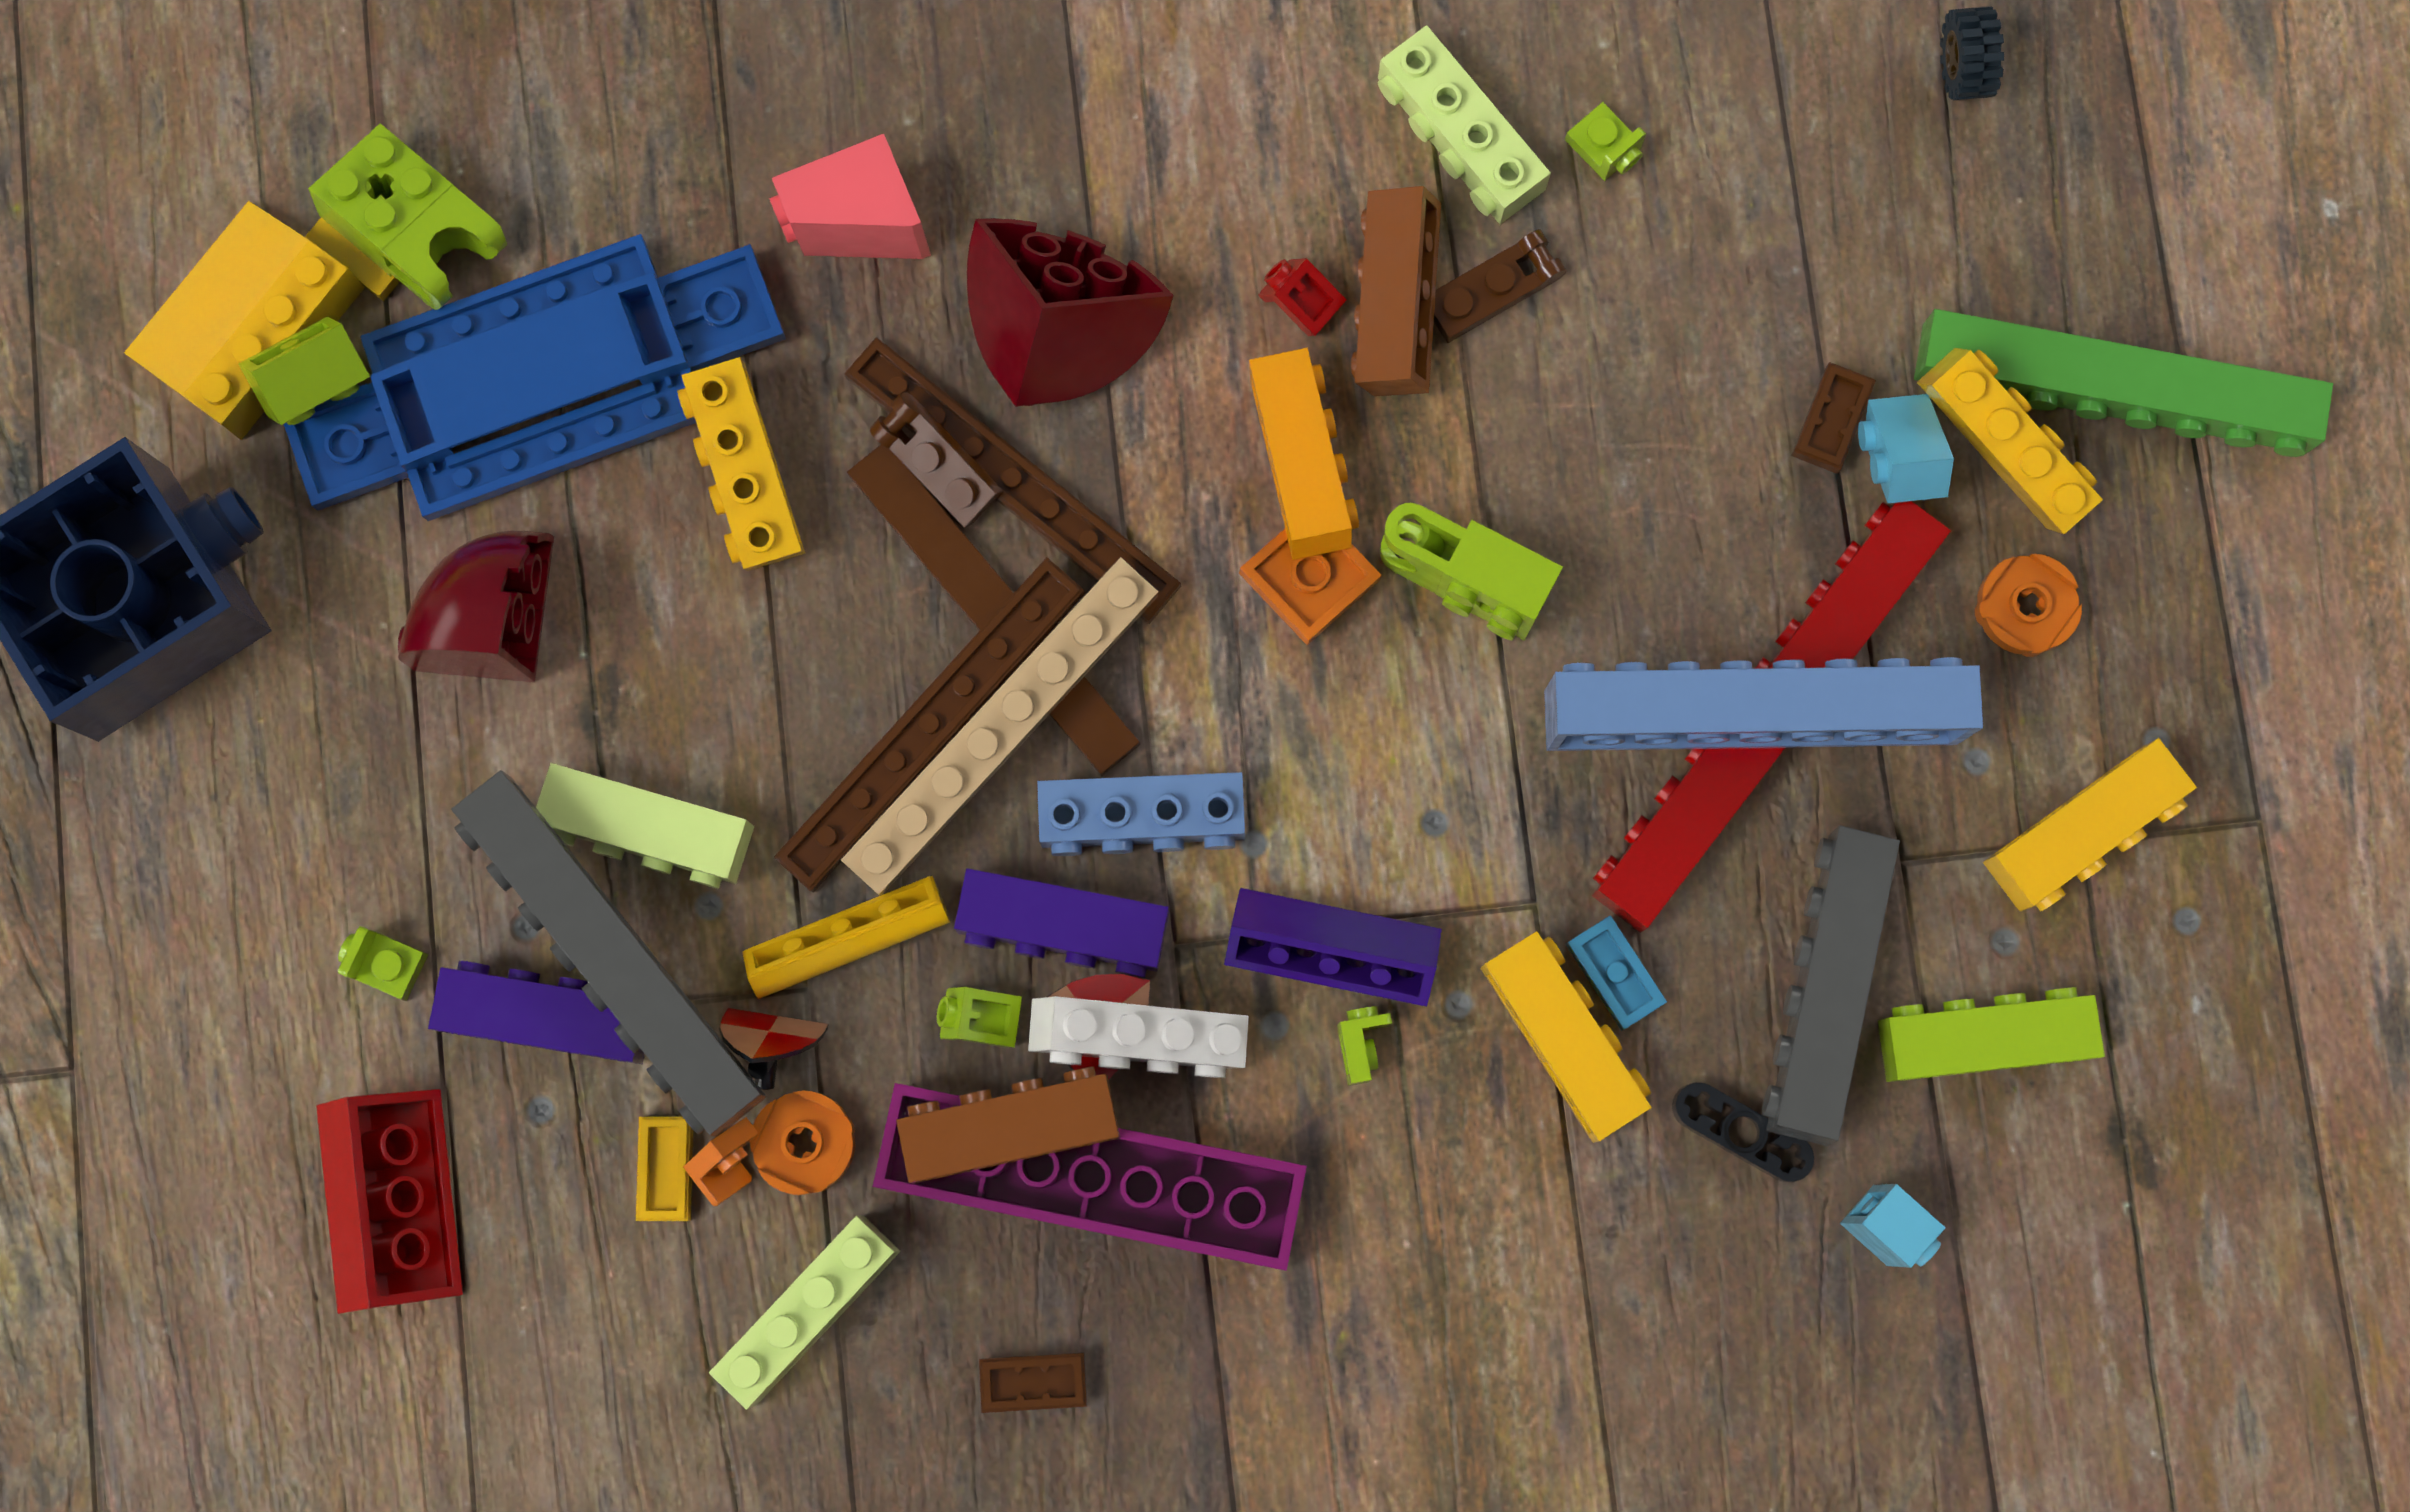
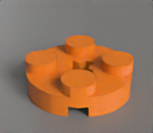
(2058, 601)
(775, 1153)

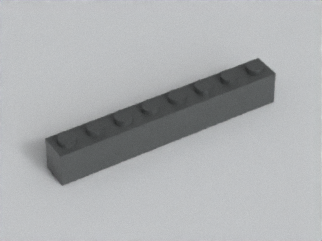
(608, 954)

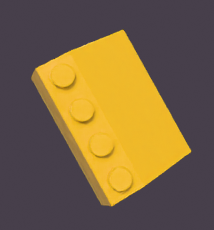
(235, 302)

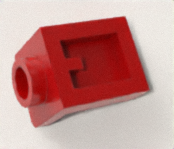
(1302, 294)

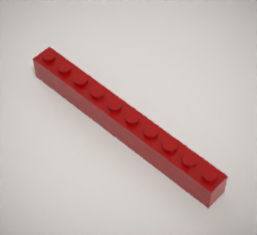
(1722, 778)

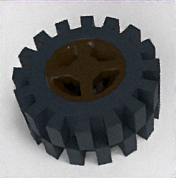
(1972, 53)

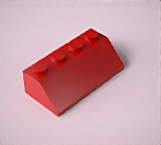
(389, 1199)

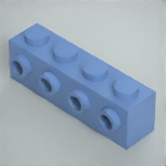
(1141, 811)

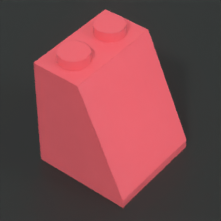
(850, 205)

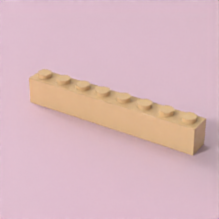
(1000, 727)

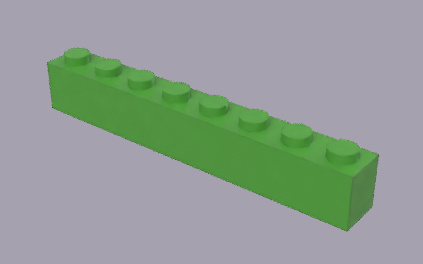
(2139, 383)

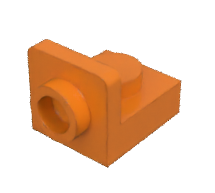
(718, 1165)

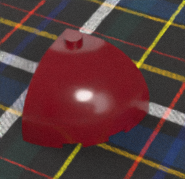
(1057, 310)
(482, 609)

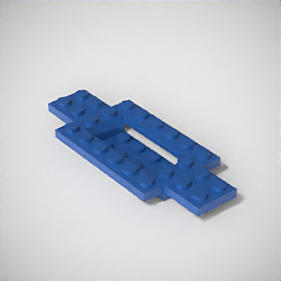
(524, 355)

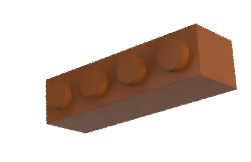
(1397, 291)
(1007, 1127)

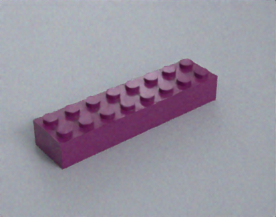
(1124, 1188)

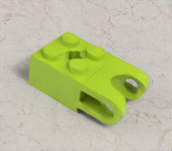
(403, 213)
(1469, 568)

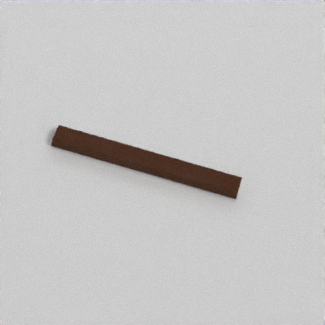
(1025, 487)
(979, 592)
(930, 724)

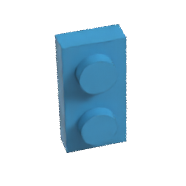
(1616, 973)

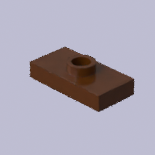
(1833, 418)
(1033, 1382)

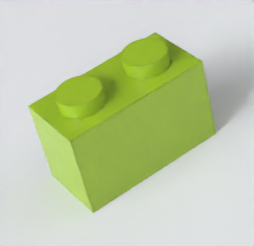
(305, 372)

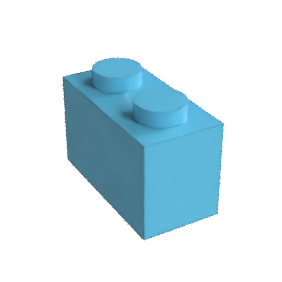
(1906, 448)
(1894, 1226)

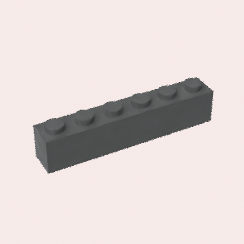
(1831, 985)

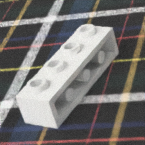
(1137, 1033)

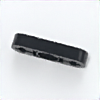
(1714, 1101)

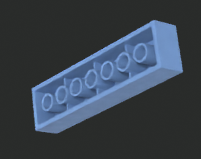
(1762, 706)

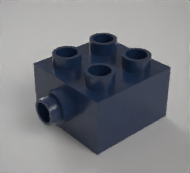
(122, 588)

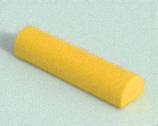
(845, 937)

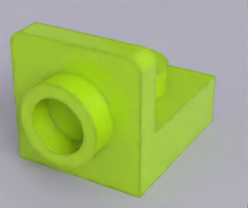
(1606, 142)
(381, 962)
(979, 1016)
(1360, 1054)

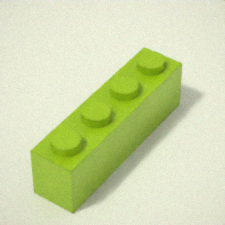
(1990, 1037)

